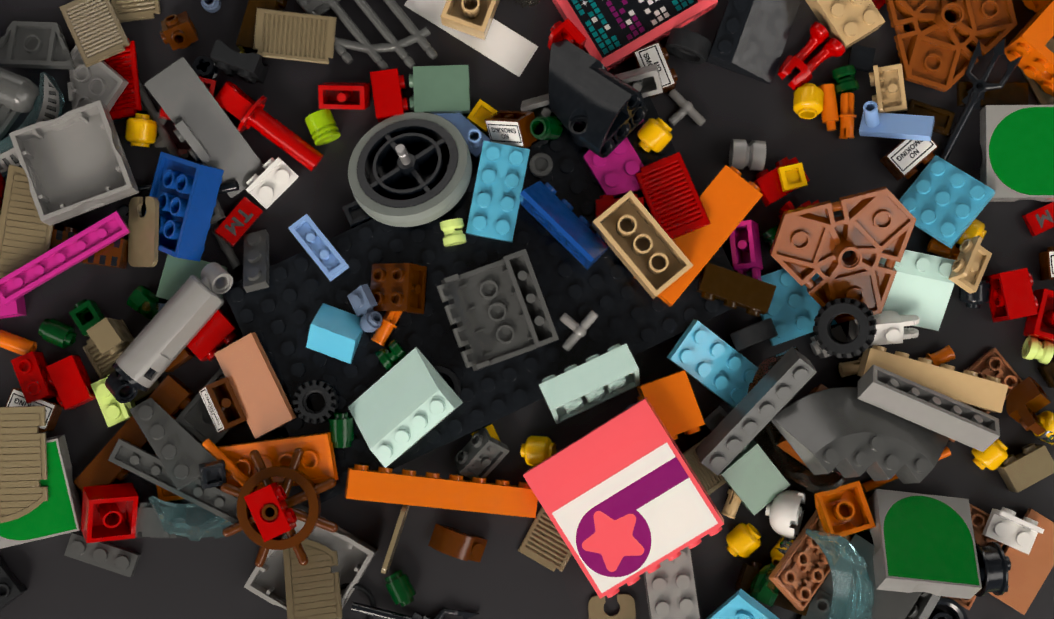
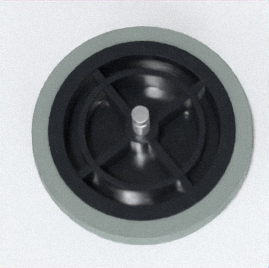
(410, 169)

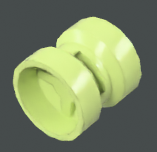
(453, 232)
(1037, 350)

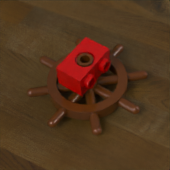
(273, 509)

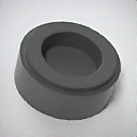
(541, 165)

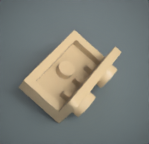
(889, 88)
(970, 264)

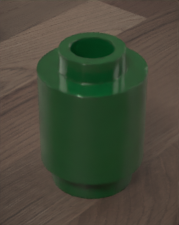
(546, 128)
(57, 333)
(341, 430)
(400, 588)

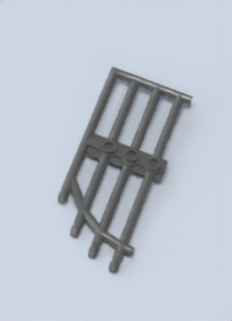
(319, 7)

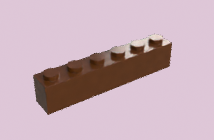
(170, 396)

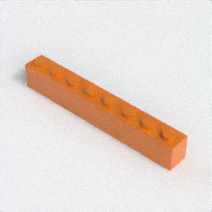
(439, 492)

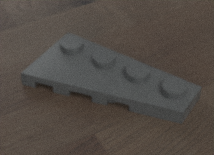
(171, 443)

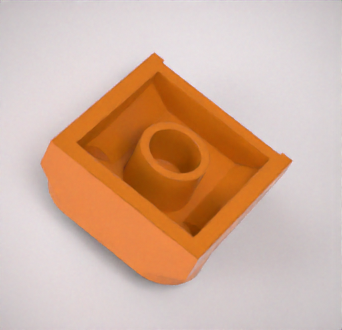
(844, 510)

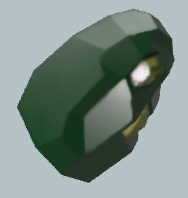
(144, 301)
(763, 588)

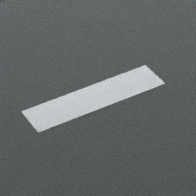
(501, 42)

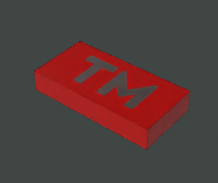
(1040, 219)
(238, 221)

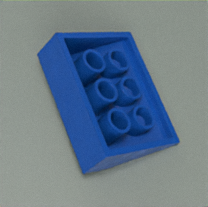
(186, 204)
(562, 223)

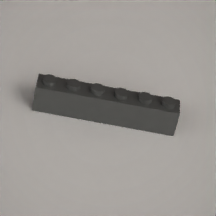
(755, 410)

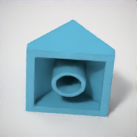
(335, 333)

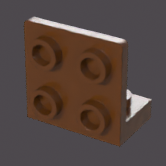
(399, 287)

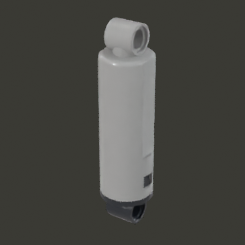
(168, 332)

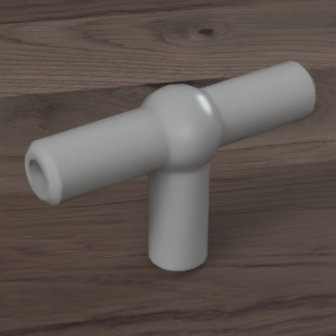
(686, 108)
(579, 330)

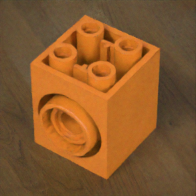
(673, 403)

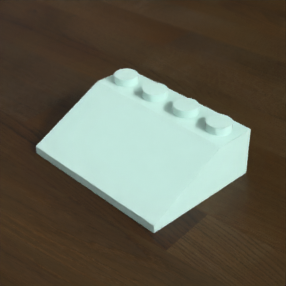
(921, 288)
(590, 382)
(403, 407)

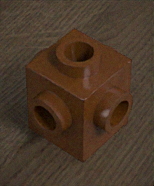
(178, 31)

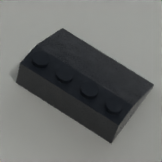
(753, 36)

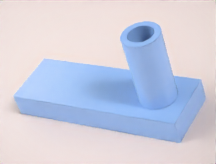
(895, 125)
(471, 134)
(318, 247)

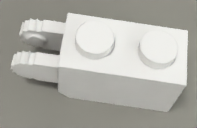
(889, 328)

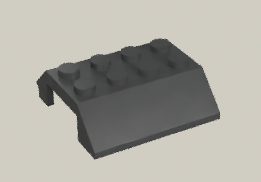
(497, 311)

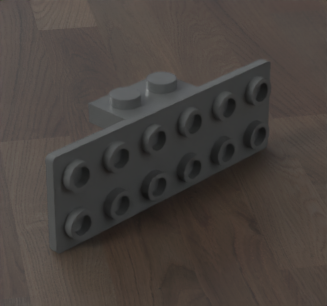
(204, 124)

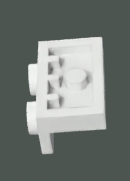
(271, 182)
(1012, 531)

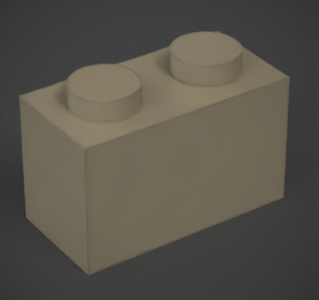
(110, 336)
(1026, 467)

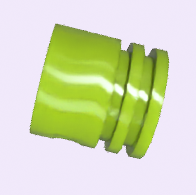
(322, 127)

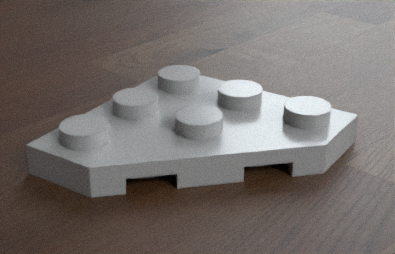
(93, 83)

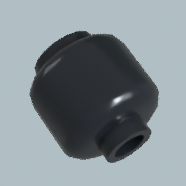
(980, 297)

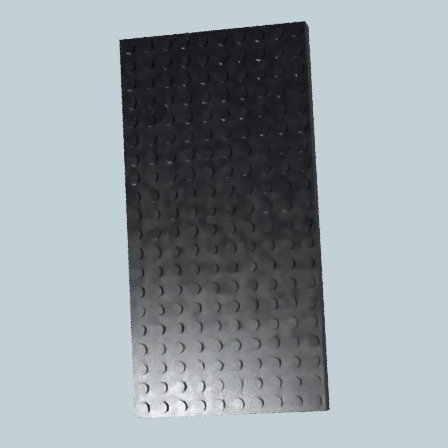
(624, 308)

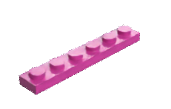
(62, 257)

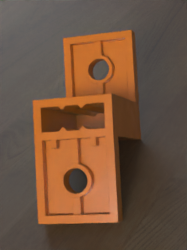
(1031, 42)

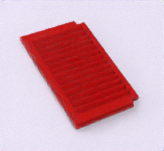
(130, 99)
(672, 196)

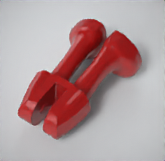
(818, 35)

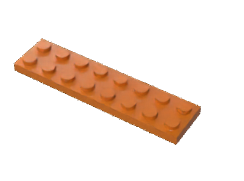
(317, 461)

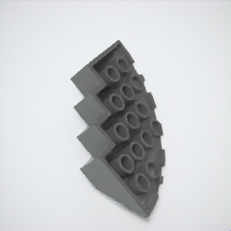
(856, 437)

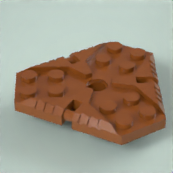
(936, 49)
(814, 241)

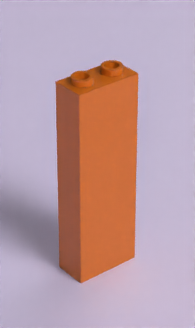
(726, 205)

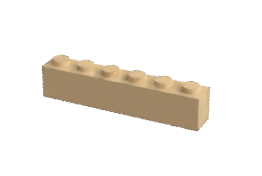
(964, 387)

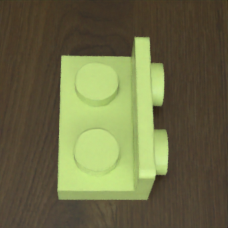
(111, 409)

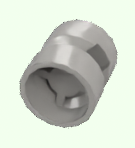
(747, 154)

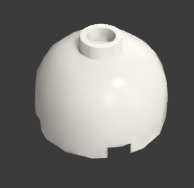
(785, 513)

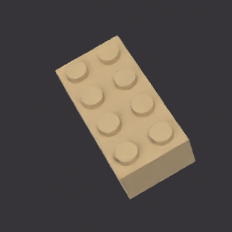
(469, 16)
(847, 19)
(641, 244)

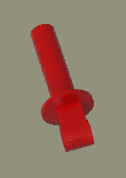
(252, 115)

